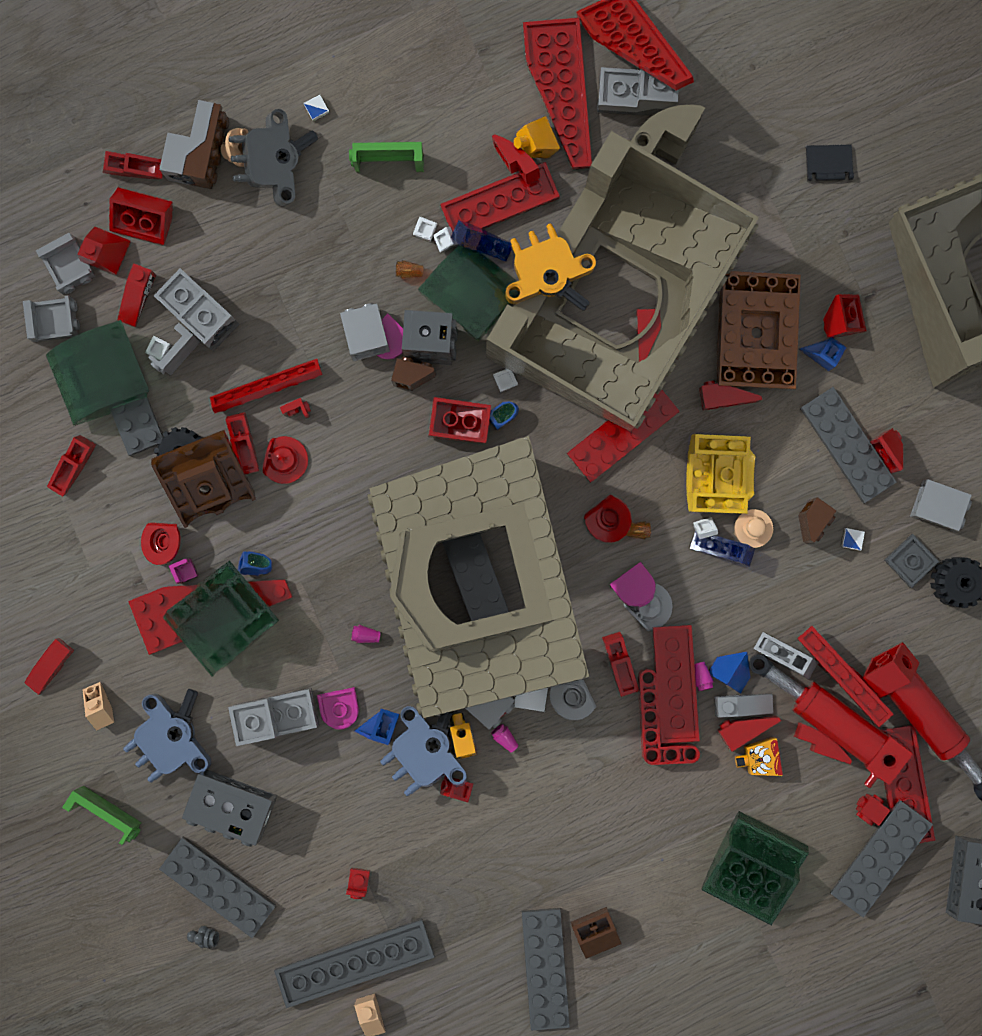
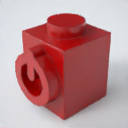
(871, 809)

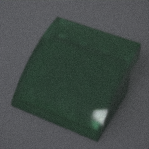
(755, 868)

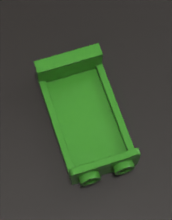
(387, 152)
(104, 810)

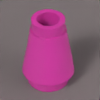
(365, 635)
(702, 677)
(504, 737)

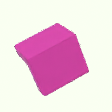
(183, 571)

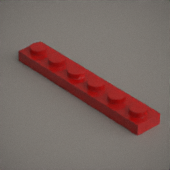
(265, 386)
(845, 676)

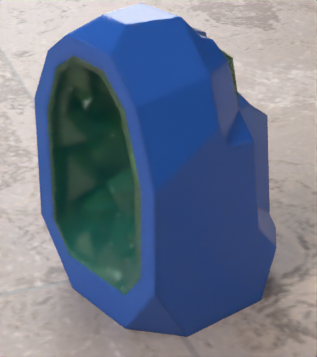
(503, 414)
(254, 564)

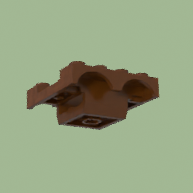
(193, 466)

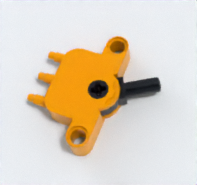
(547, 260)

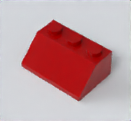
(140, 215)

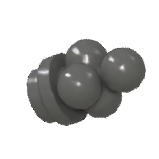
(204, 938)

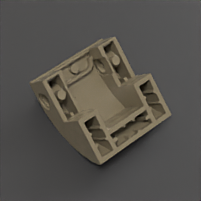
(669, 131)

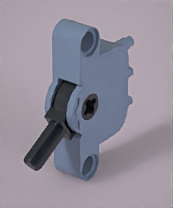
(159, 741)
(416, 756)

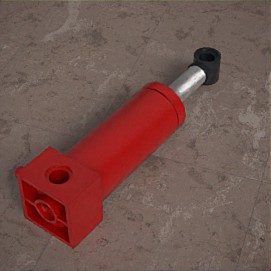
(895, 675)
(841, 725)

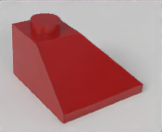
(103, 250)
(844, 316)
(890, 449)

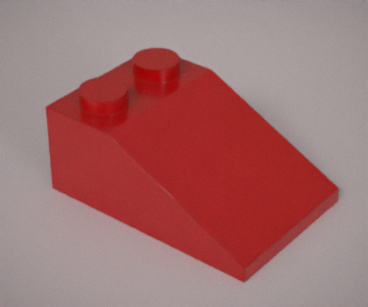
(459, 420)

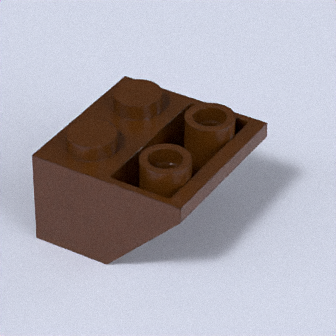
(410, 374)
(814, 519)
(595, 932)

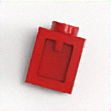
(292, 408)
(457, 792)
(358, 883)

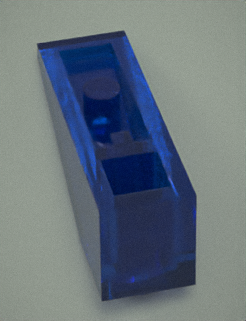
(724, 549)

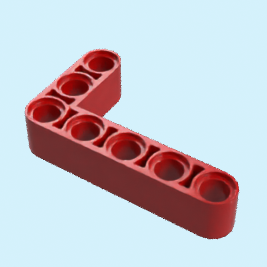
(654, 725)

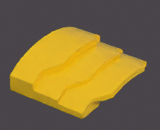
(719, 474)

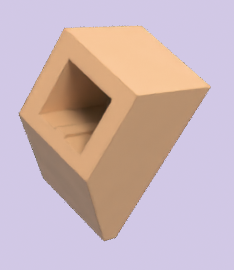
(97, 706)

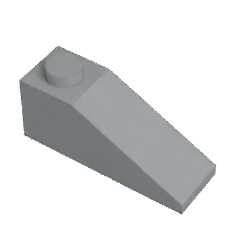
(786, 655)
(743, 705)

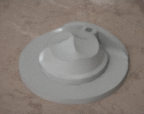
(654, 613)
(572, 700)

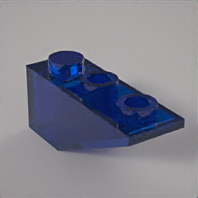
(481, 240)

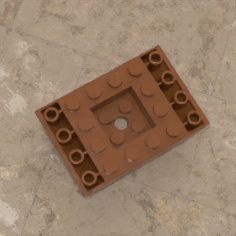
(763, 303)

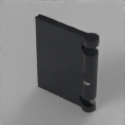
(829, 162)

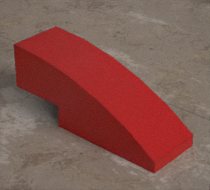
(516, 159)
(131, 165)
(242, 442)
(71, 465)
(620, 664)
(48, 665)
(821, 743)

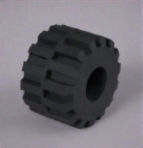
(175, 439)
(949, 578)

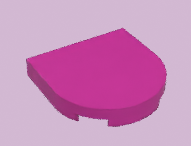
(394, 336)
(635, 586)
(339, 708)

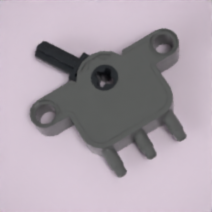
(261, 153)

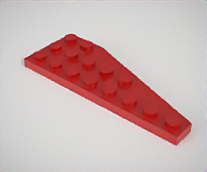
(633, 36)
(557, 68)
(151, 608)

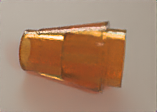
(408, 270)
(640, 530)

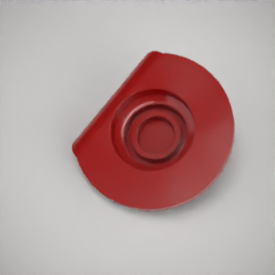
(285, 460)
(609, 520)
(160, 542)

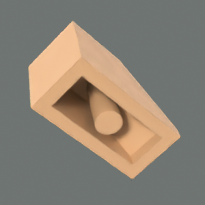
(369, 1015)

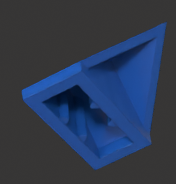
(825, 353)
(732, 670)
(379, 727)

